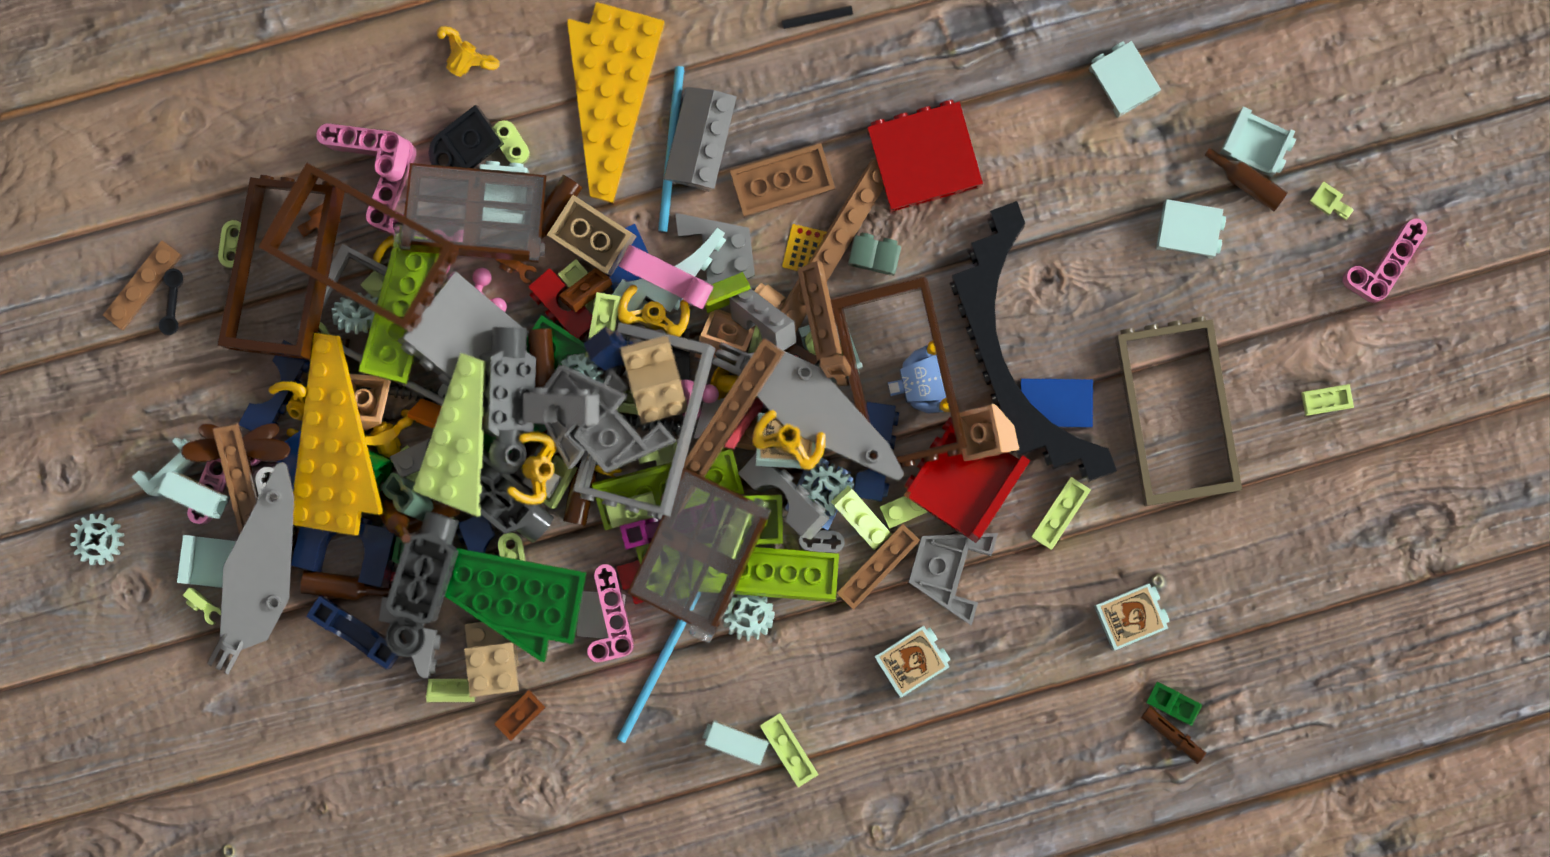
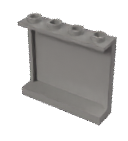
(454, 324)

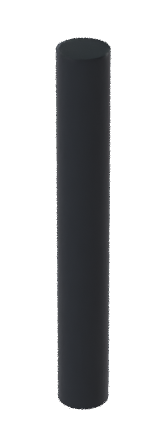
(817, 17)

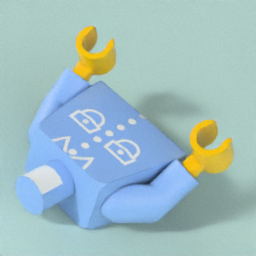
(921, 381)

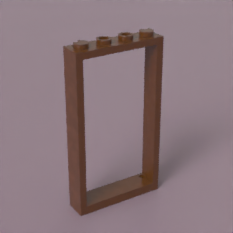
(290, 210)
(922, 284)
(315, 291)

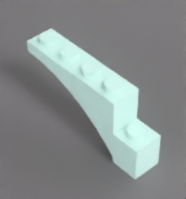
(698, 260)

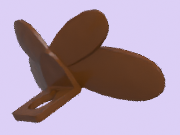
(257, 445)

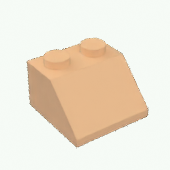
(722, 328)
(371, 401)
(987, 433)

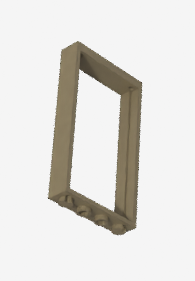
(1173, 328)

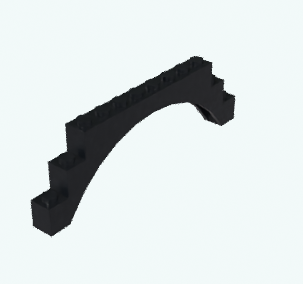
(977, 296)

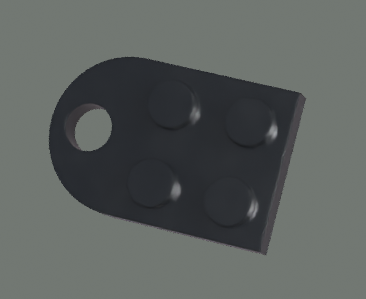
(466, 140)

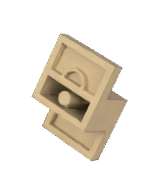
(654, 379)
(490, 661)

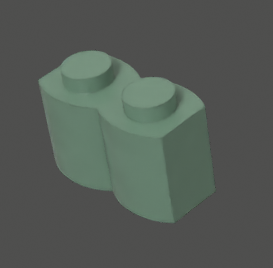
(875, 254)
(404, 498)

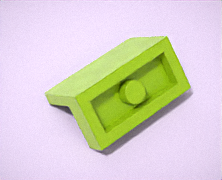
(724, 290)

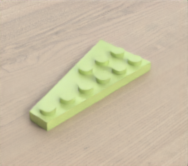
(456, 445)

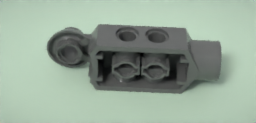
(507, 376)
(503, 509)
(421, 582)

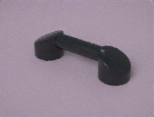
(174, 279)

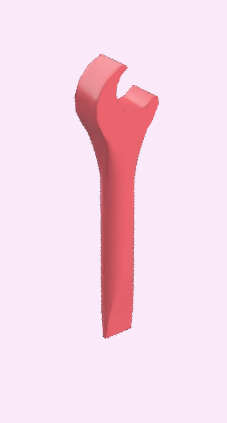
(752, 412)

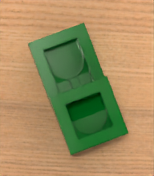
(1174, 703)

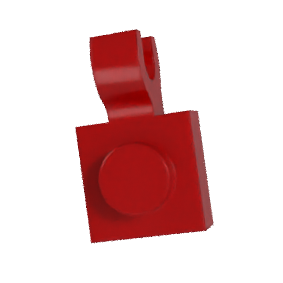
(627, 574)

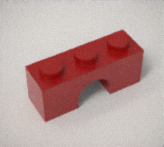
(547, 291)

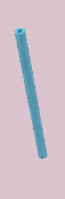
(674, 114)
(651, 680)

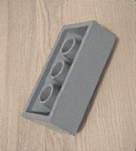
(700, 138)

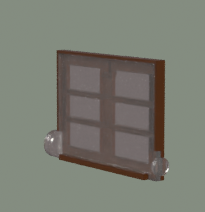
(475, 209)
(700, 553)

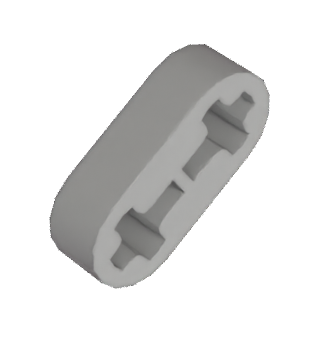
(820, 547)

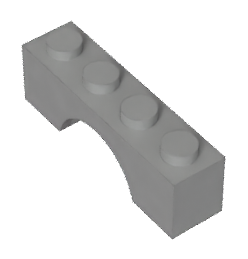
(803, 514)

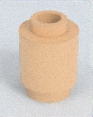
(770, 295)

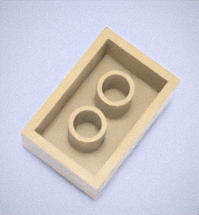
(591, 235)

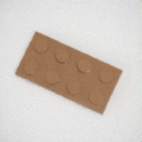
(782, 180)

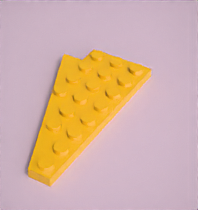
(611, 76)
(333, 460)

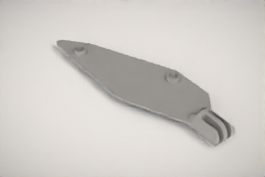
(814, 404)
(257, 571)

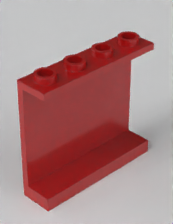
(925, 155)
(962, 491)

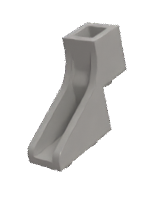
(424, 659)

